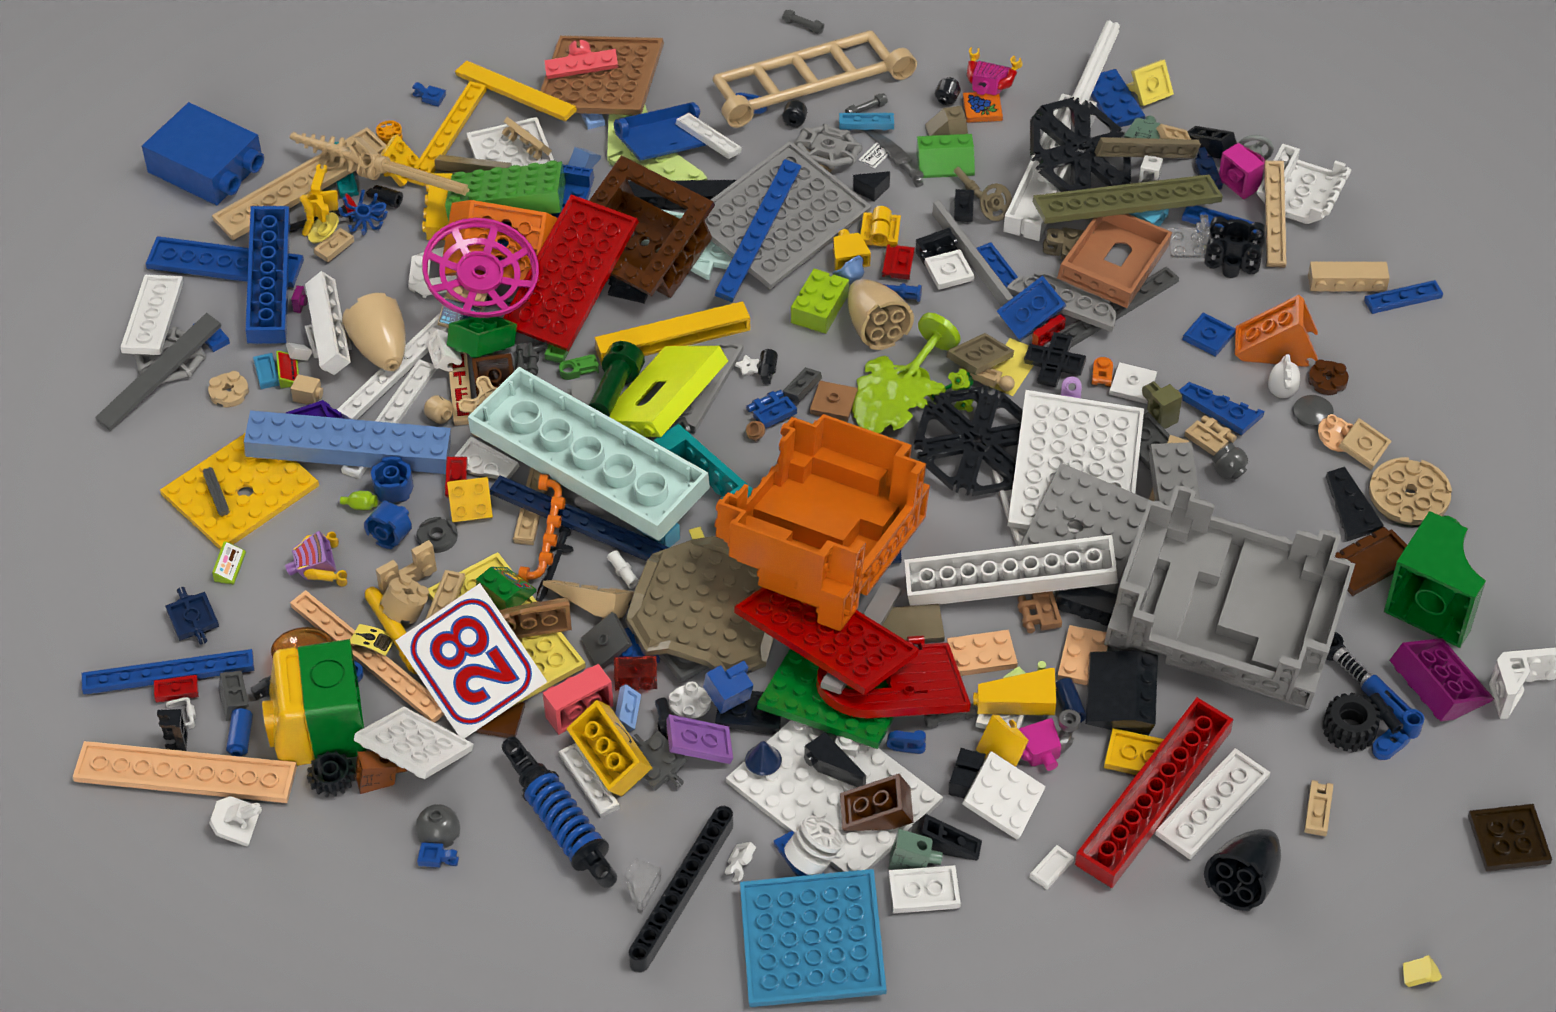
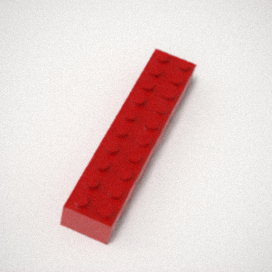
(1153, 792)

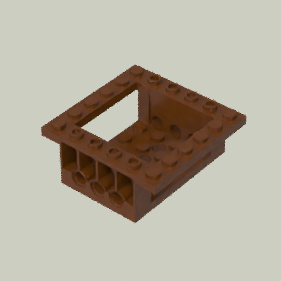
(679, 239)

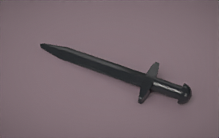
(557, 551)

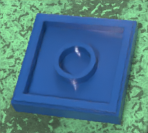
(1209, 334)

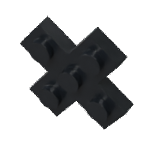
(1055, 359)

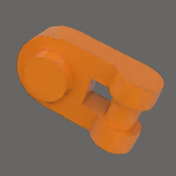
(1102, 371)

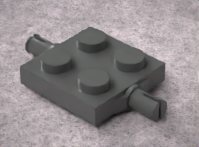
(664, 762)

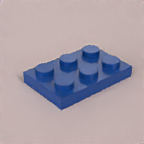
(1031, 308)

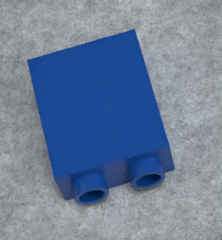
(203, 153)

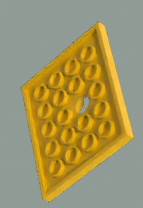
(274, 486)

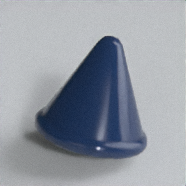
(763, 759)

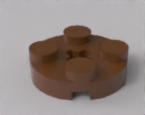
(1324, 368)

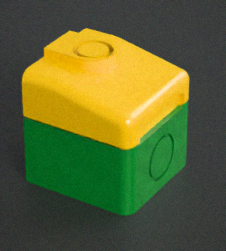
(313, 702)

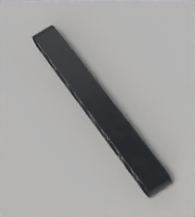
(678, 896)

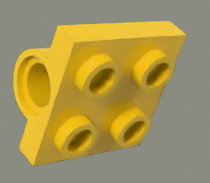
(880, 227)
(469, 499)

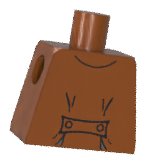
(375, 772)

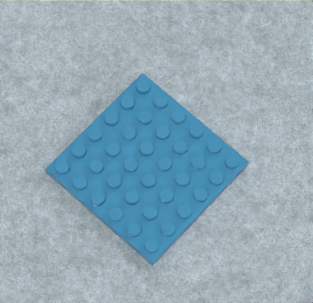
(812, 938)

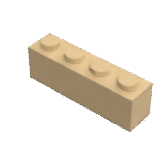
(1348, 276)

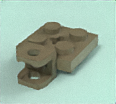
(1063, 242)

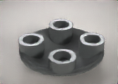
(1312, 409)

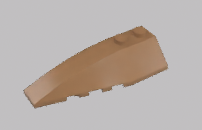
(539, 617)

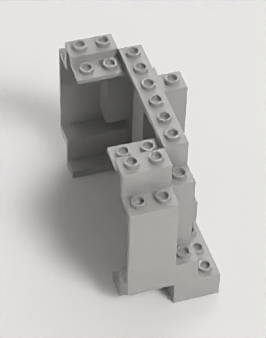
(1231, 599)

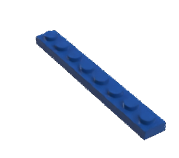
(146, 674)

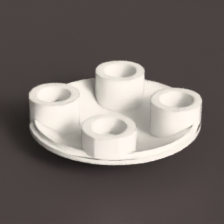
(690, 701)

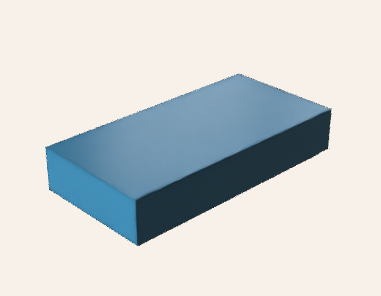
(266, 371)

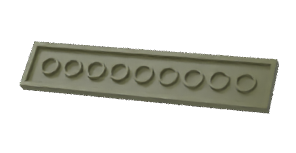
(1127, 199)

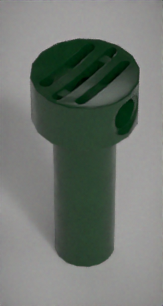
(621, 366)

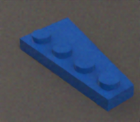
(1232, 415)

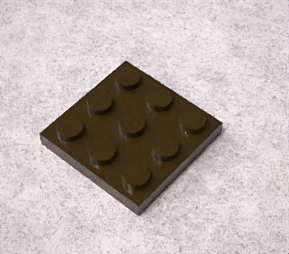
(1509, 837)

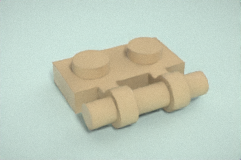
(1208, 439)

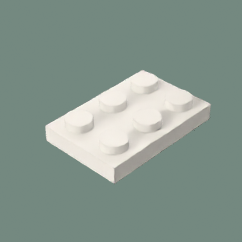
(924, 889)

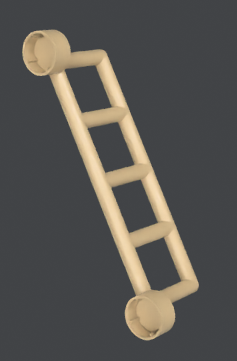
(739, 110)

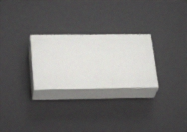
(1051, 867)

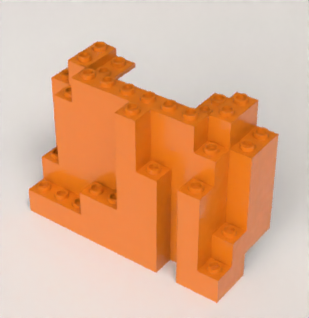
(827, 514)

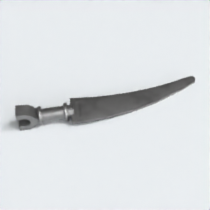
(899, 156)

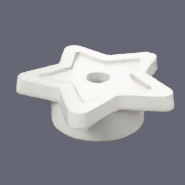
(748, 370)

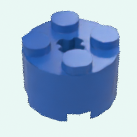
(392, 480)
(388, 524)

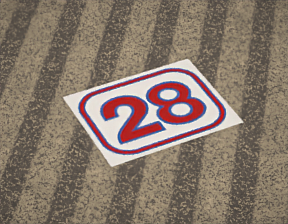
(471, 661)

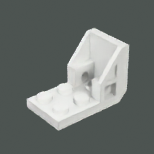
(1513, 670)

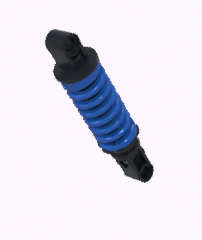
(560, 814)

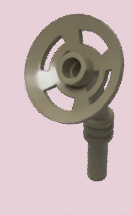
(993, 201)

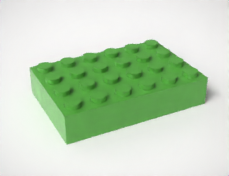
(525, 187)

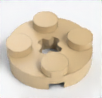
(232, 380)

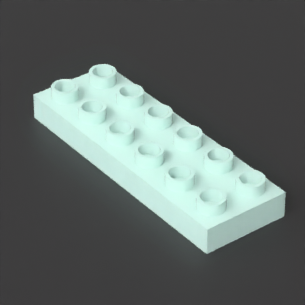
(589, 453)

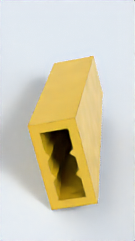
(1018, 695)

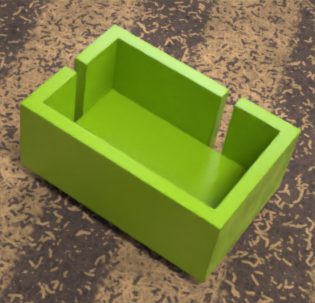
(819, 301)

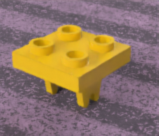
(399, 153)

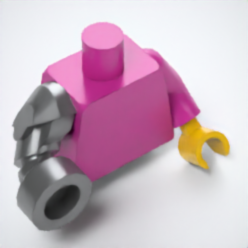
(1044, 743)

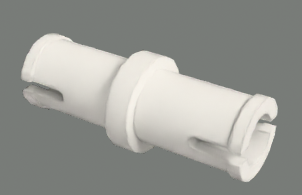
(623, 569)

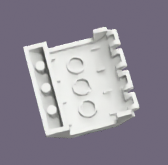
(1308, 188)

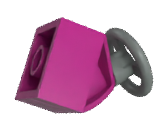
(1244, 165)

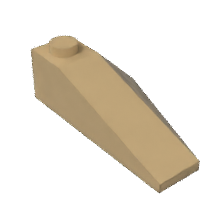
(595, 601)

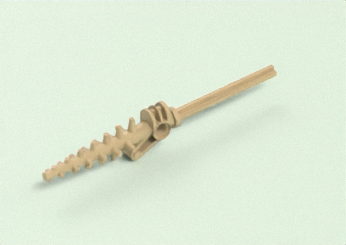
(372, 163)

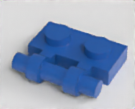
(774, 412)

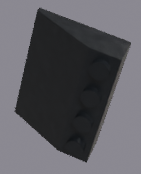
(1122, 690)

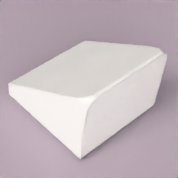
(298, 351)

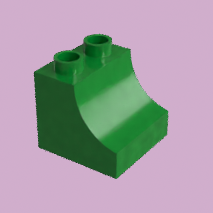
(1435, 582)

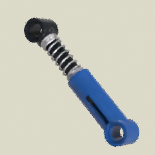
(1370, 684)

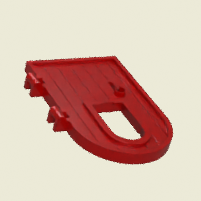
(920, 687)

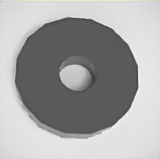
(436, 524)

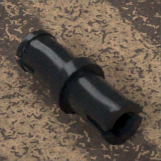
(1386, 713)

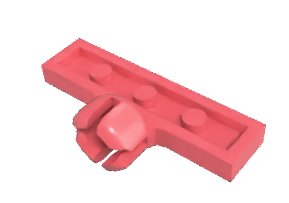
(581, 61)

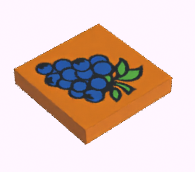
(982, 107)

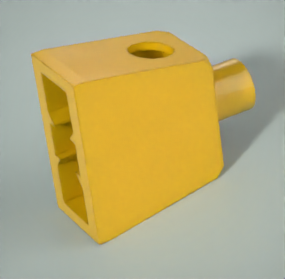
(849, 246)

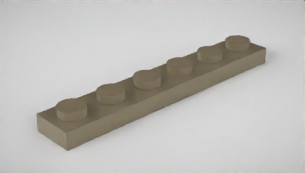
(1145, 146)

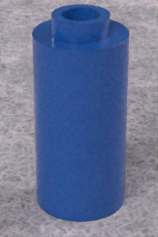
(239, 732)

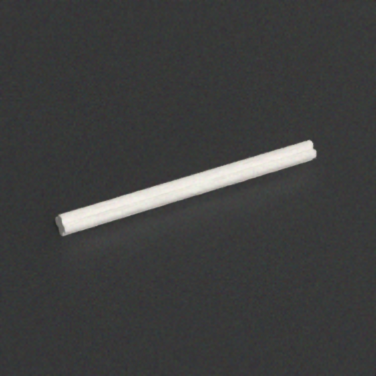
(1090, 74)

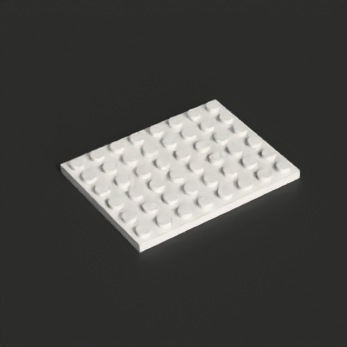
(1076, 432)
(802, 791)

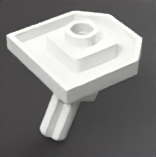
(235, 819)

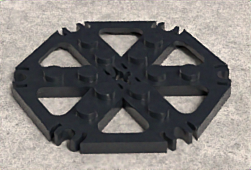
(1070, 141)
(963, 436)

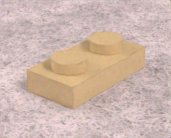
(1170, 132)
(333, 245)

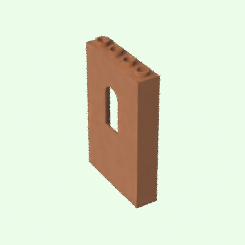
(1088, 269)

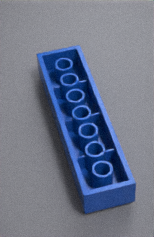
(268, 275)

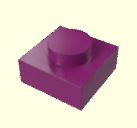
(299, 299)

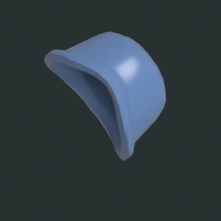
(851, 270)

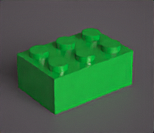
(481, 335)

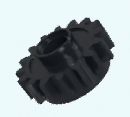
(331, 773)

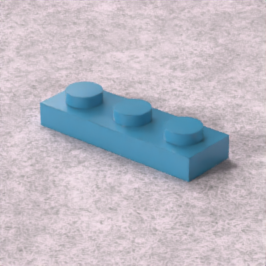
(866, 121)

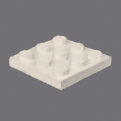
(1003, 795)

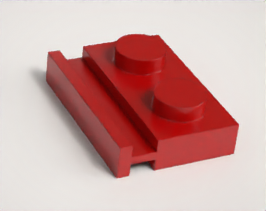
(898, 262)

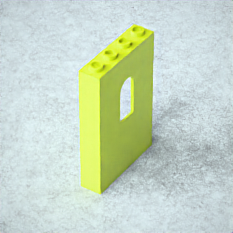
(686, 374)

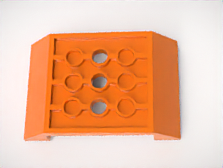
(531, 224)

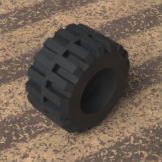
(1356, 709)

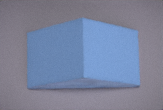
(583, 158)

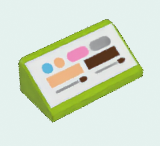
(228, 563)

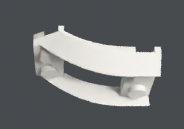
(416, 278)

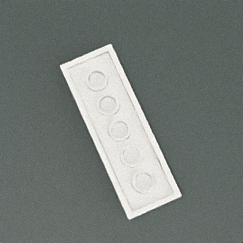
(152, 315)
(1212, 803)

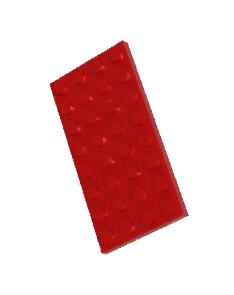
(572, 271)
(857, 655)

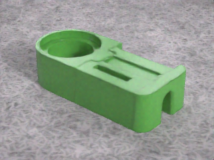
(580, 366)

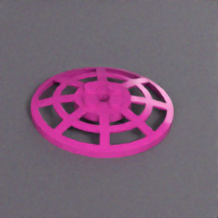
(482, 261)

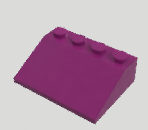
(1440, 678)

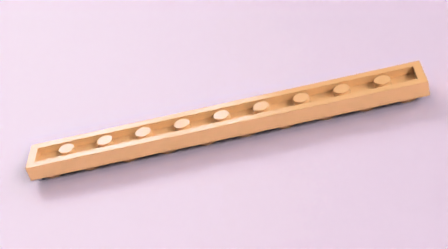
(376, 663)

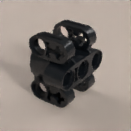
(1235, 246)

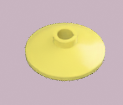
(322, 230)

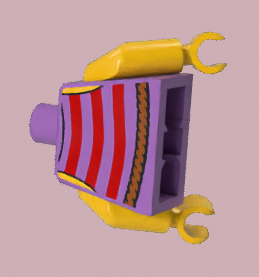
(315, 559)

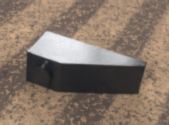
(1213, 140)
(833, 761)
(948, 838)

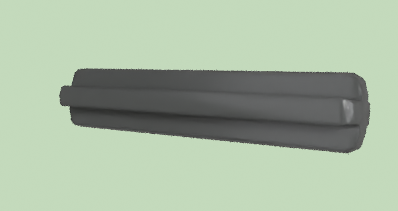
(216, 492)

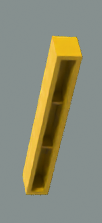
(680, 330)

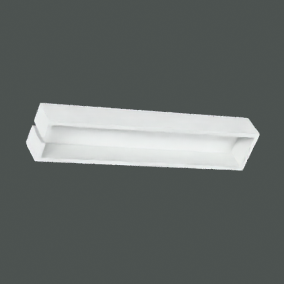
(1022, 214)

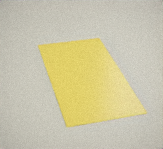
(1014, 366)

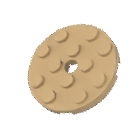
(1398, 474)

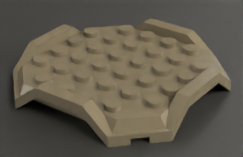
(689, 605)

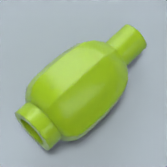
(360, 500)

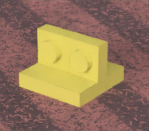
(1151, 83)

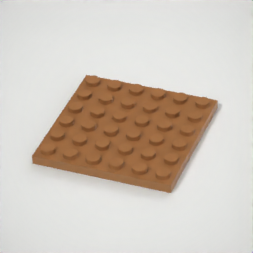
(610, 90)

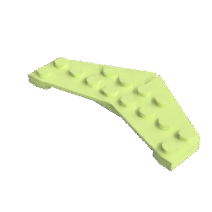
(670, 166)

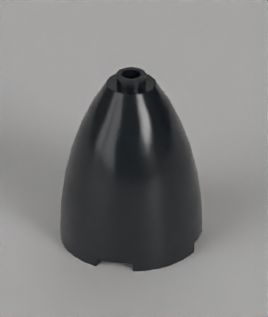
(1247, 859)

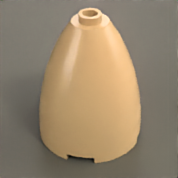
(878, 314)
(377, 330)

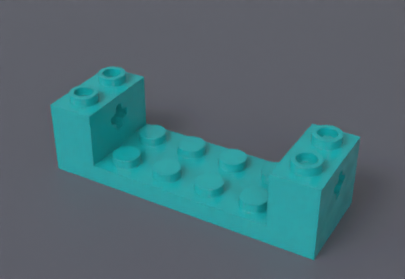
(683, 444)

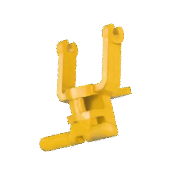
(318, 202)

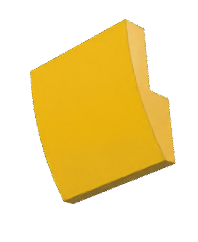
(1002, 740)

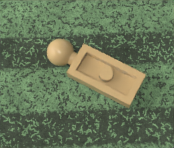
(992, 377)

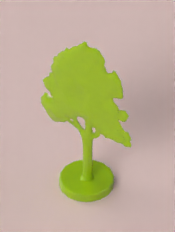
(886, 396)

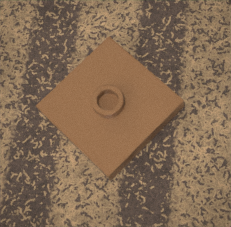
(833, 400)

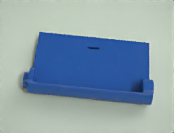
(656, 132)

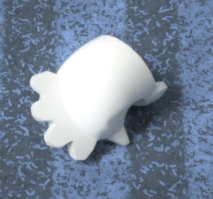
(1284, 378)

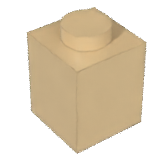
(306, 390)

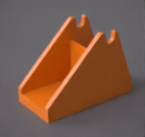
(1278, 333)

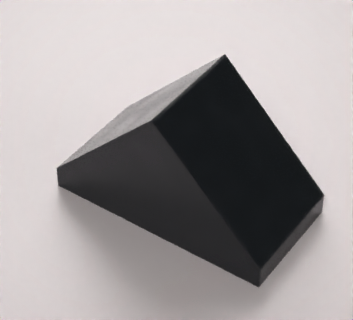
(871, 184)

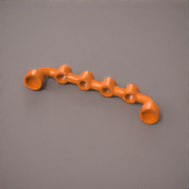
(549, 537)

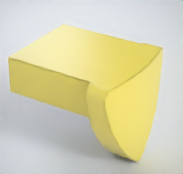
(1421, 971)

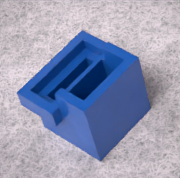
(728, 687)

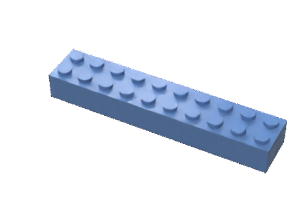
(345, 441)

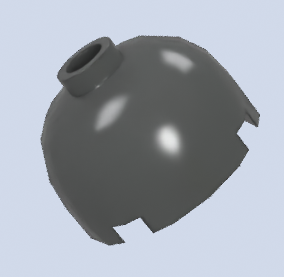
(438, 825)

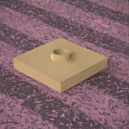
(1364, 443)

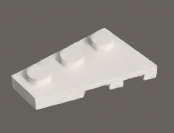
(486, 461)

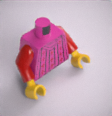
(990, 77)

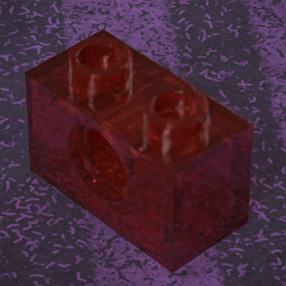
(636, 672)

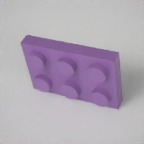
(699, 739)

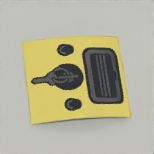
(372, 638)

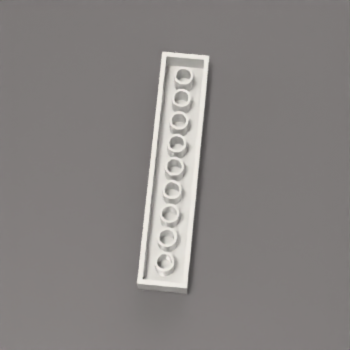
(1011, 571)

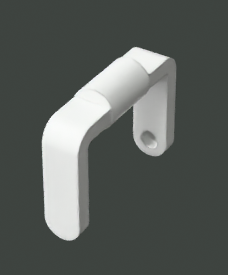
(190, 710)

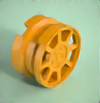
(387, 132)

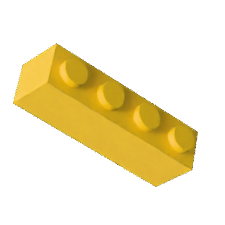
(435, 212)

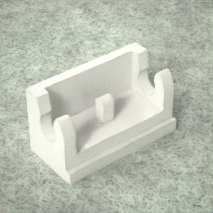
(442, 353)

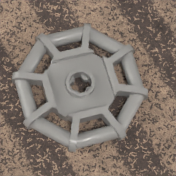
(829, 145)
(186, 372)

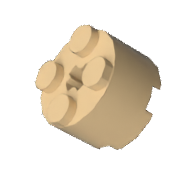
(404, 599)

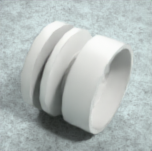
(814, 845)

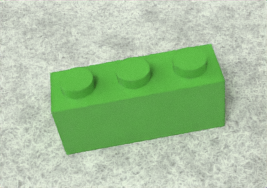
(943, 153)

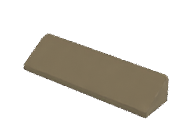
(466, 165)

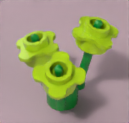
(960, 381)

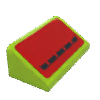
(287, 369)

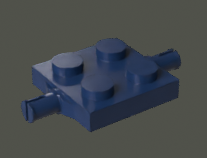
(192, 615)

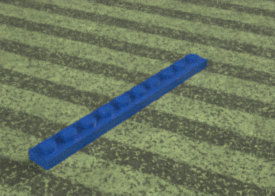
(757, 231)

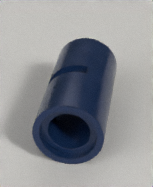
(1069, 697)

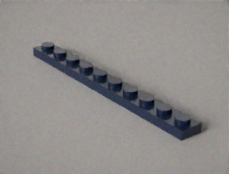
(576, 519)

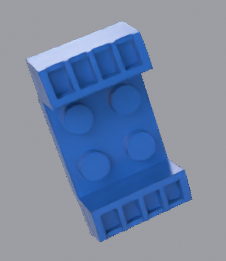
(577, 183)

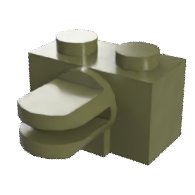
(1163, 403)

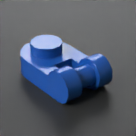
(907, 741)
(1384, 748)

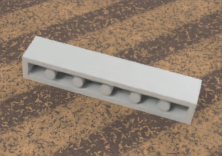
(327, 323)

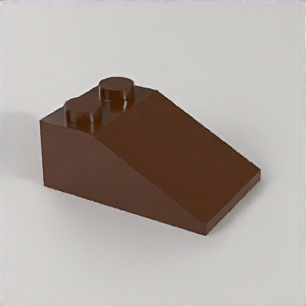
(495, 367)
(877, 805)

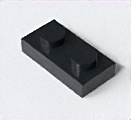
(964, 205)

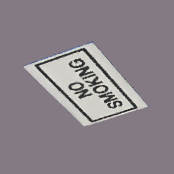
(874, 155)

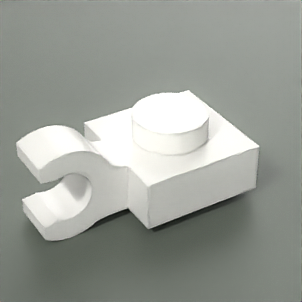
(740, 856)

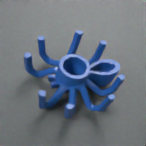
(365, 212)

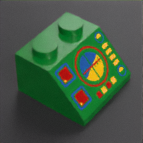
(505, 587)

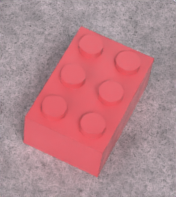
(574, 695)

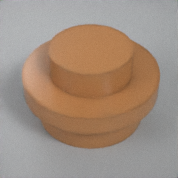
(755, 430)

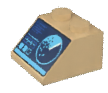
(448, 316)

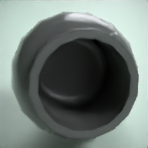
(1230, 462)

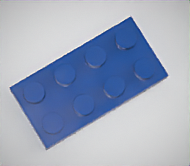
(1116, 99)

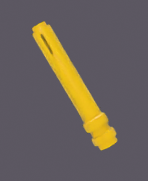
(393, 628)

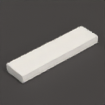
(708, 135)
(588, 780)

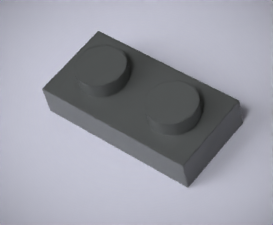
(802, 384)

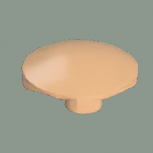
(1333, 431)

